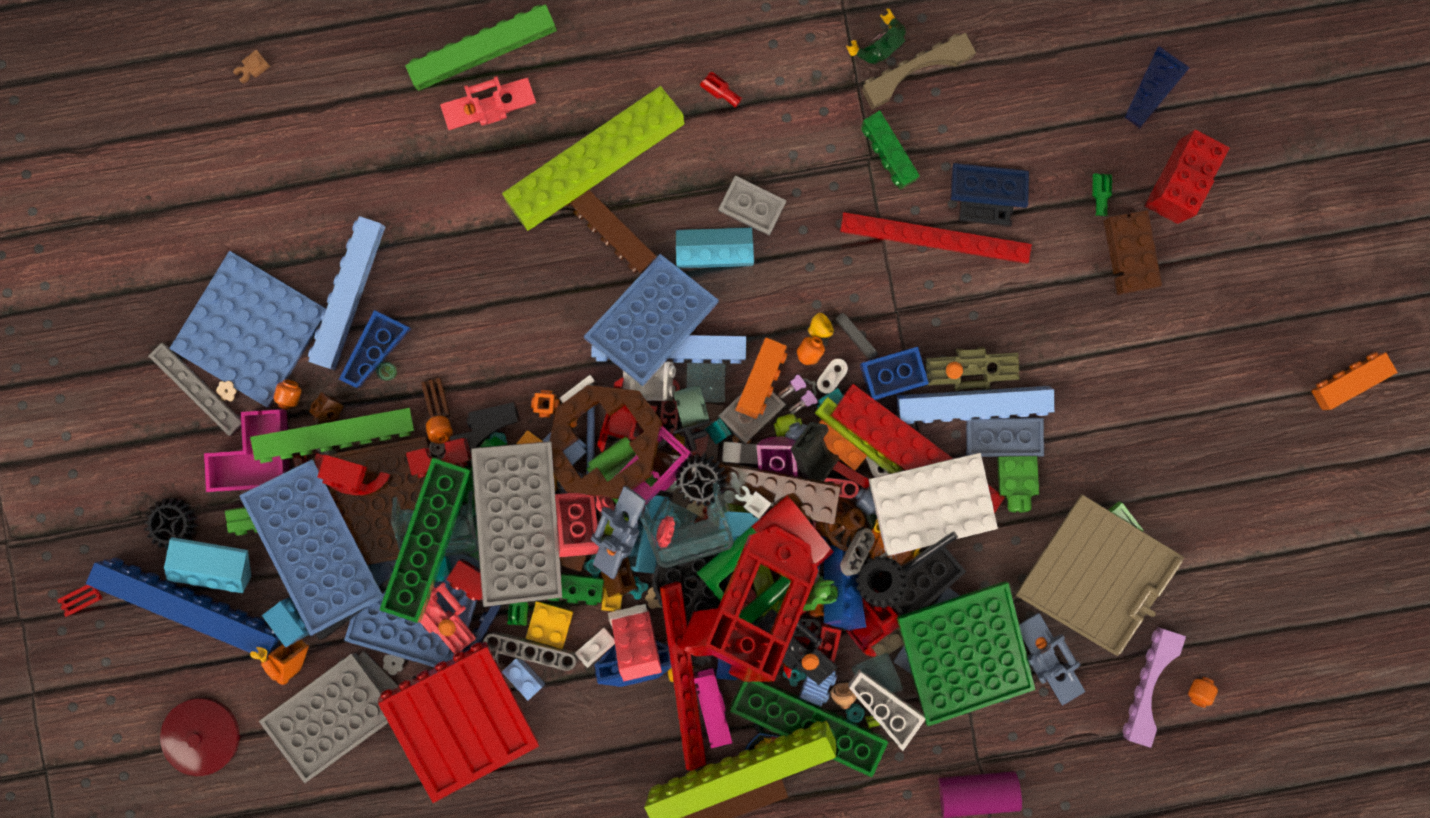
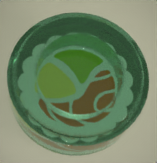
(386, 371)

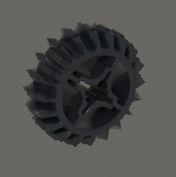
(702, 495)
(161, 511)

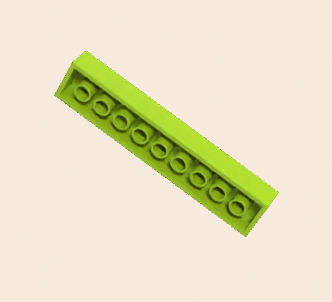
(594, 158)
(742, 773)

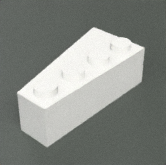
(893, 713)

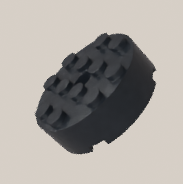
(696, 595)

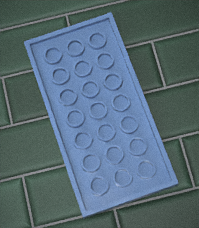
(311, 547)

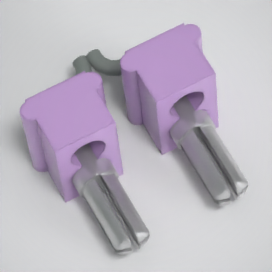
(797, 384)

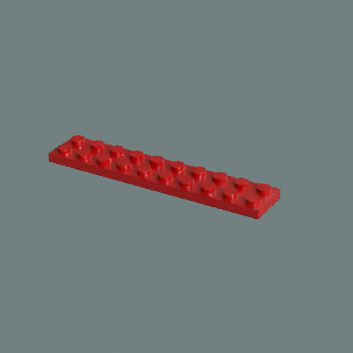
(890, 434)

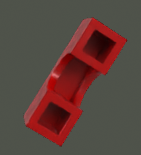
(456, 453)

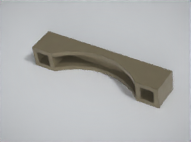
(951, 53)

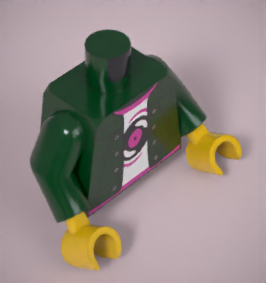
(883, 44)

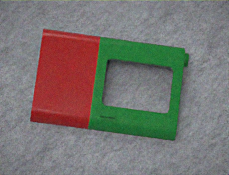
(785, 516)

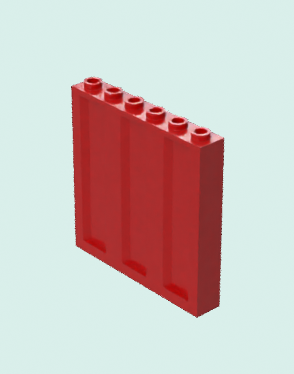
(458, 721)

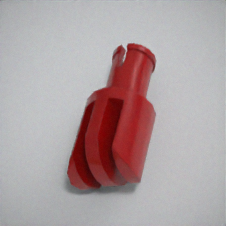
(719, 89)

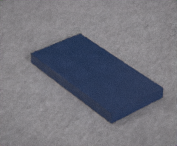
(990, 185)

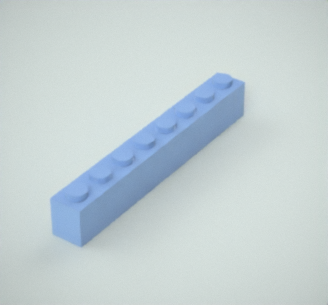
(346, 293)
(702, 348)
(975, 404)

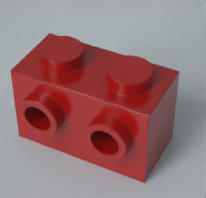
(466, 577)

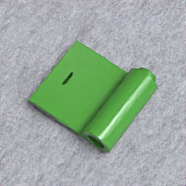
(614, 460)

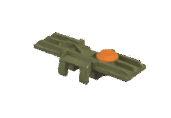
(971, 362)

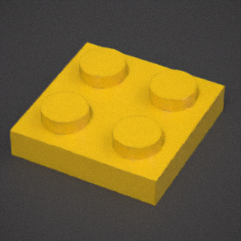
(549, 624)

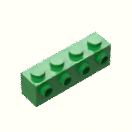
(890, 150)
(581, 588)

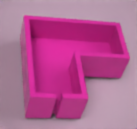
(238, 468)

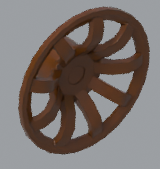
(850, 522)

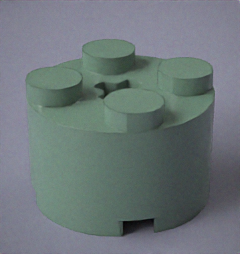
(691, 406)

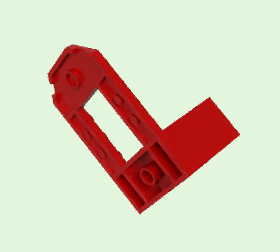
(720, 631)

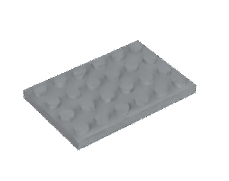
(327, 718)

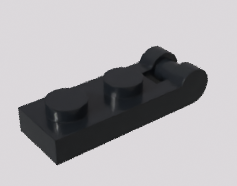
(985, 213)

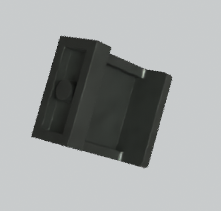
(812, 453)

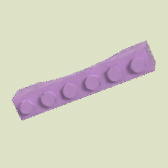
(1165, 648)

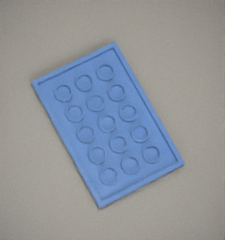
(651, 319)

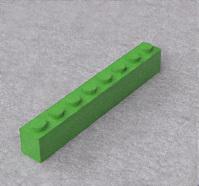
(481, 47)
(332, 434)

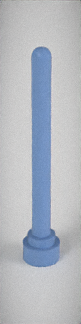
(590, 435)

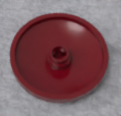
(199, 736)

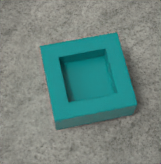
(718, 431)

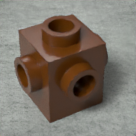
(325, 409)

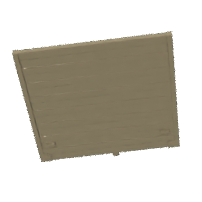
(1100, 575)

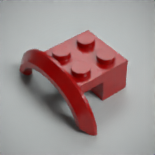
(620, 423)
(346, 476)
(879, 624)
(829, 645)

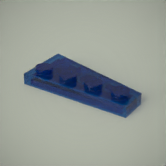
(1156, 84)

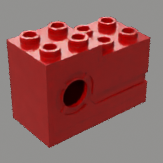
(1187, 177)

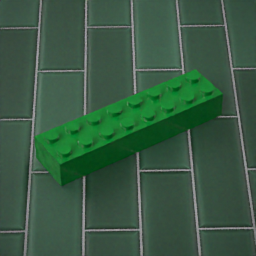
(426, 540)
(786, 713)

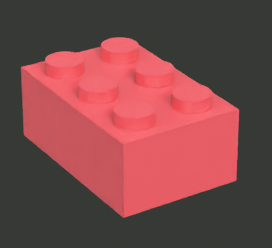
(576, 524)
(636, 646)

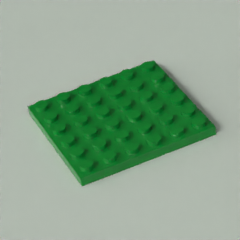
(966, 653)

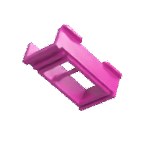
(668, 477)
(712, 708)

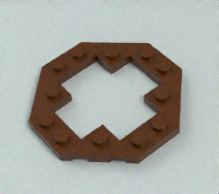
(644, 445)

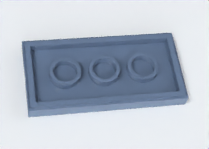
(1005, 437)

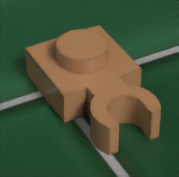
(254, 64)

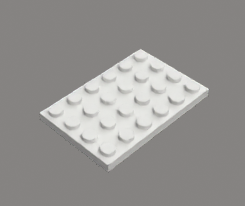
(931, 502)

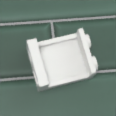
(658, 387)

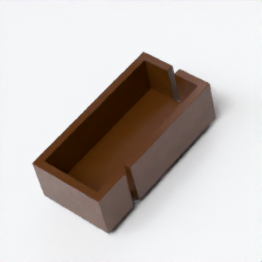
(1132, 252)

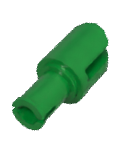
(1101, 192)
(518, 613)

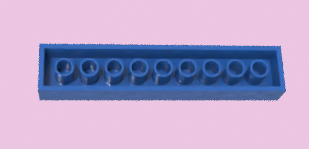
(182, 605)

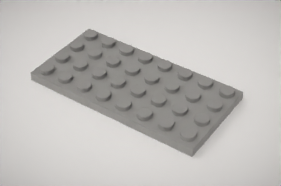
(516, 523)

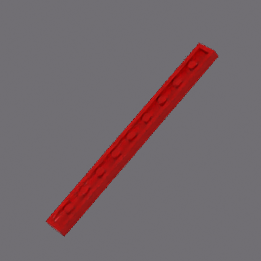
(935, 238)
(683, 676)

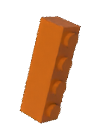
(761, 378)
(1353, 381)

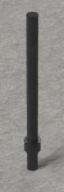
(880, 584)

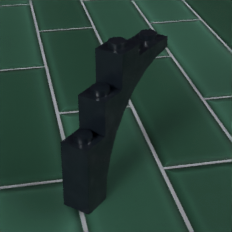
(486, 422)

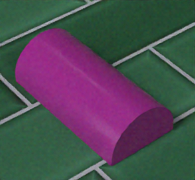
(776, 456)
(980, 794)

